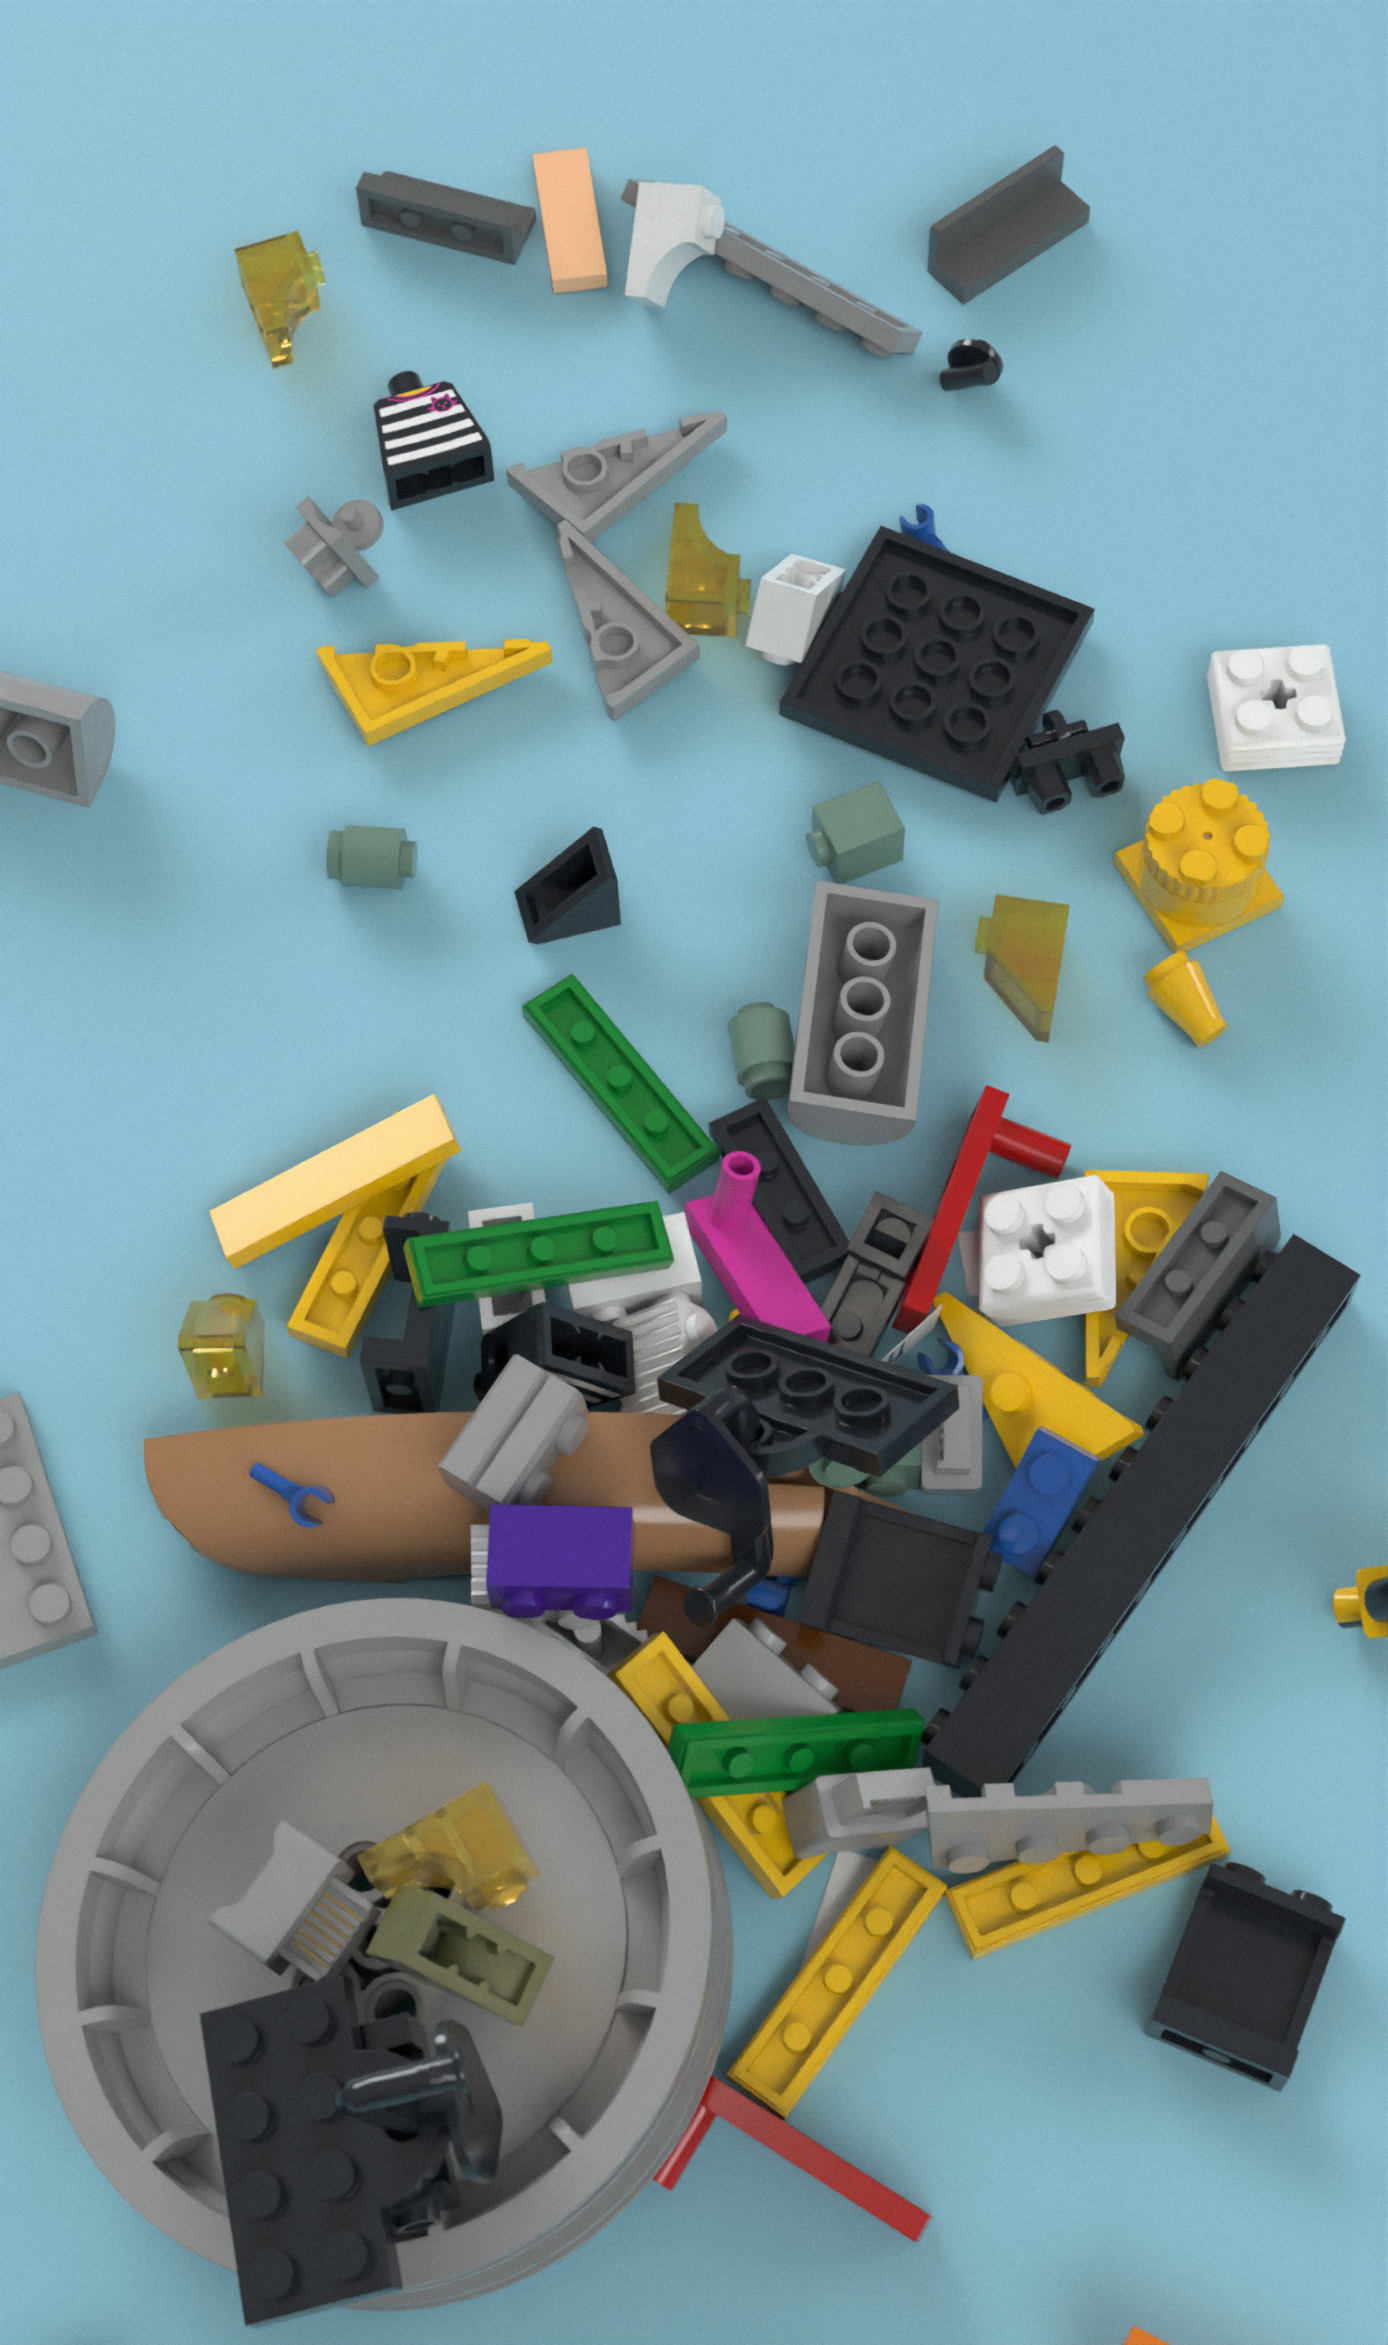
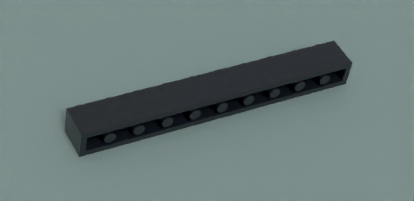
(1140, 1522)

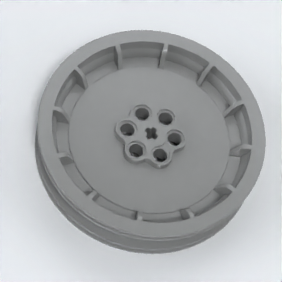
(350, 1735)

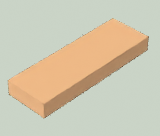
(570, 220)

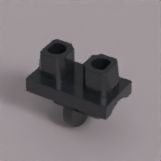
(1065, 754)

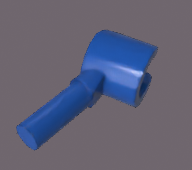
(925, 529)
(953, 1366)
(292, 1493)
(771, 1595)

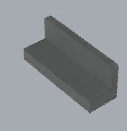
(444, 215)
(1004, 227)
(1201, 1270)

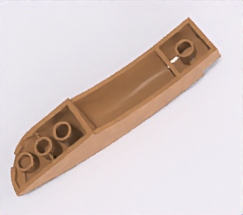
(402, 1519)

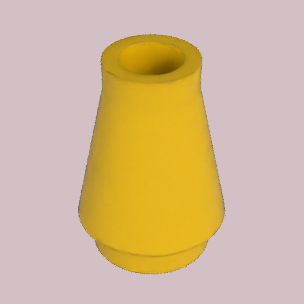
(1185, 997)

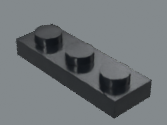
(784, 1191)

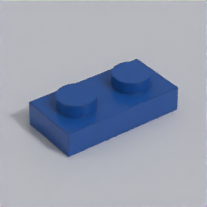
(1040, 1499)

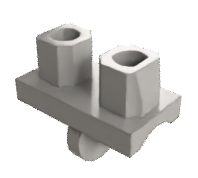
(332, 548)

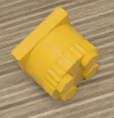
(1201, 864)

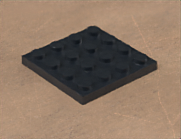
(937, 663)

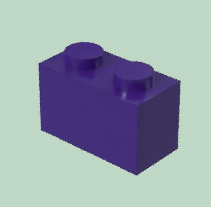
(560, 1560)

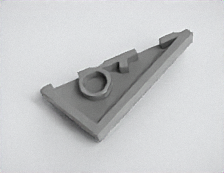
(608, 480)
(626, 633)

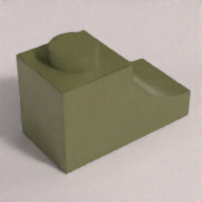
(460, 1953)

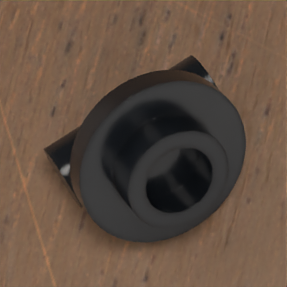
(971, 365)

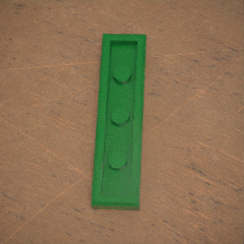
(621, 1083)
(537, 1253)
(791, 1750)

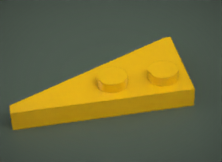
(416, 682)
(1147, 1215)
(1029, 1391)

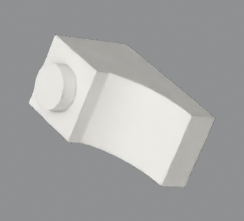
(668, 233)
(792, 608)

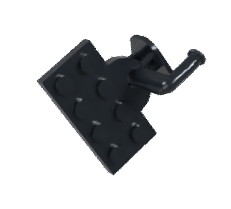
(767, 1408)
(314, 2144)

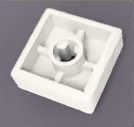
(1243, 701)
(1074, 1229)

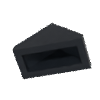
(571, 892)

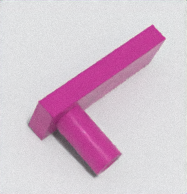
(747, 1254)

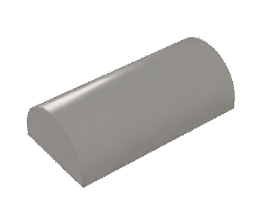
(54, 739)
(862, 1014)

